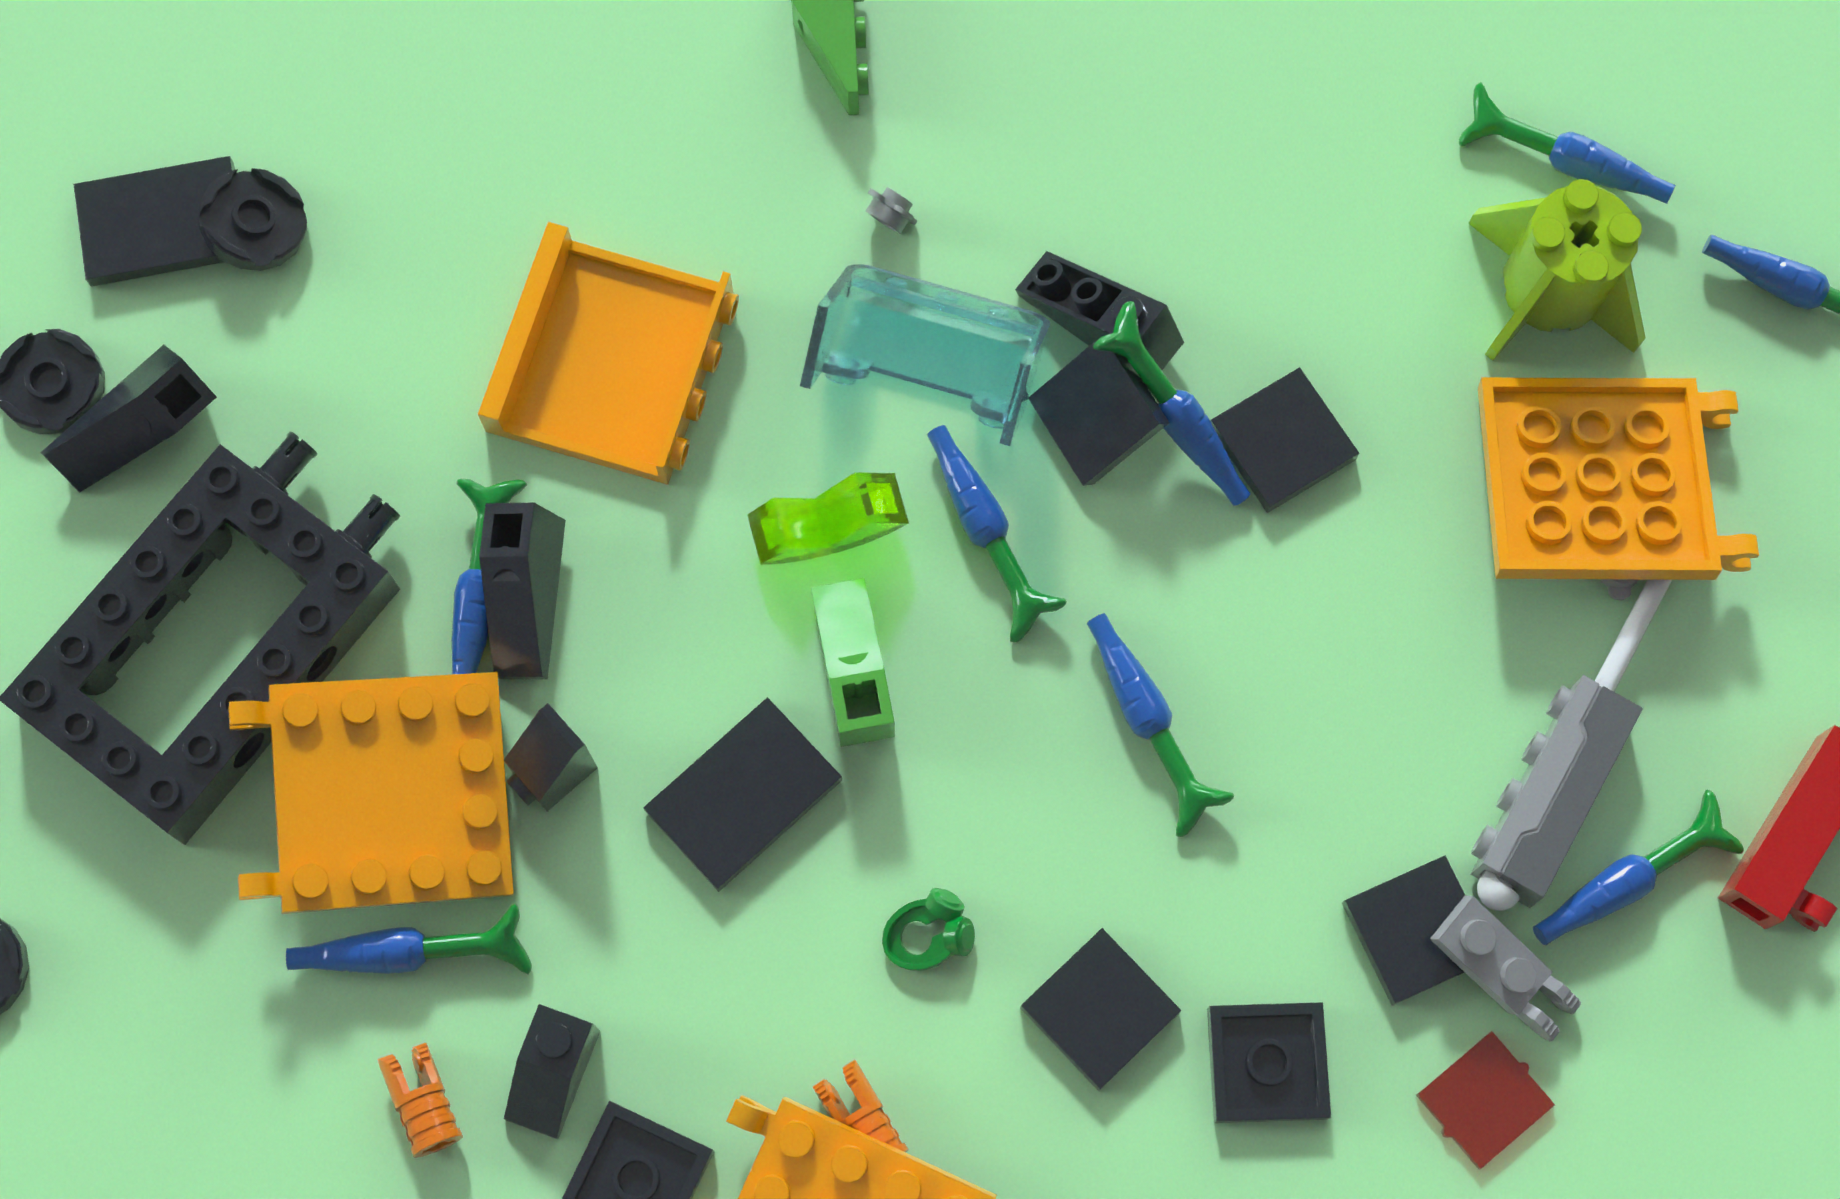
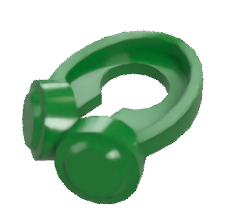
(955, 940)

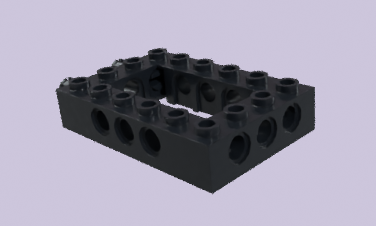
(303, 646)

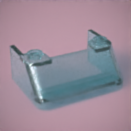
(930, 339)

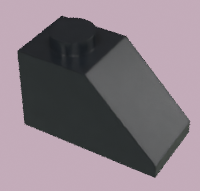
(548, 760)
(549, 1070)

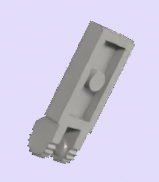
(1502, 965)

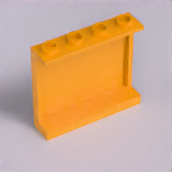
(607, 357)

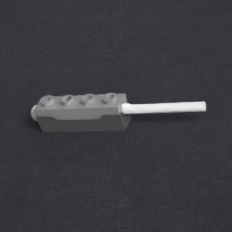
(1562, 774)

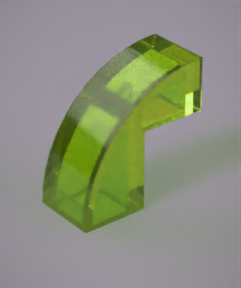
(837, 520)

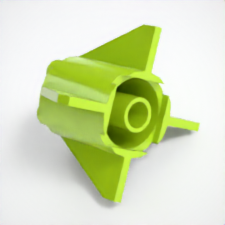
(1567, 262)

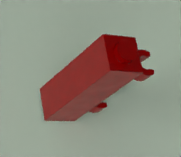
(1791, 844)

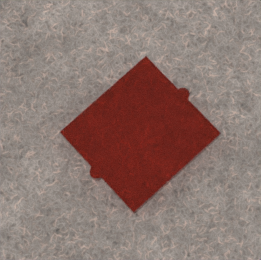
(1485, 1100)

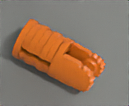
(424, 1110)
(869, 1118)

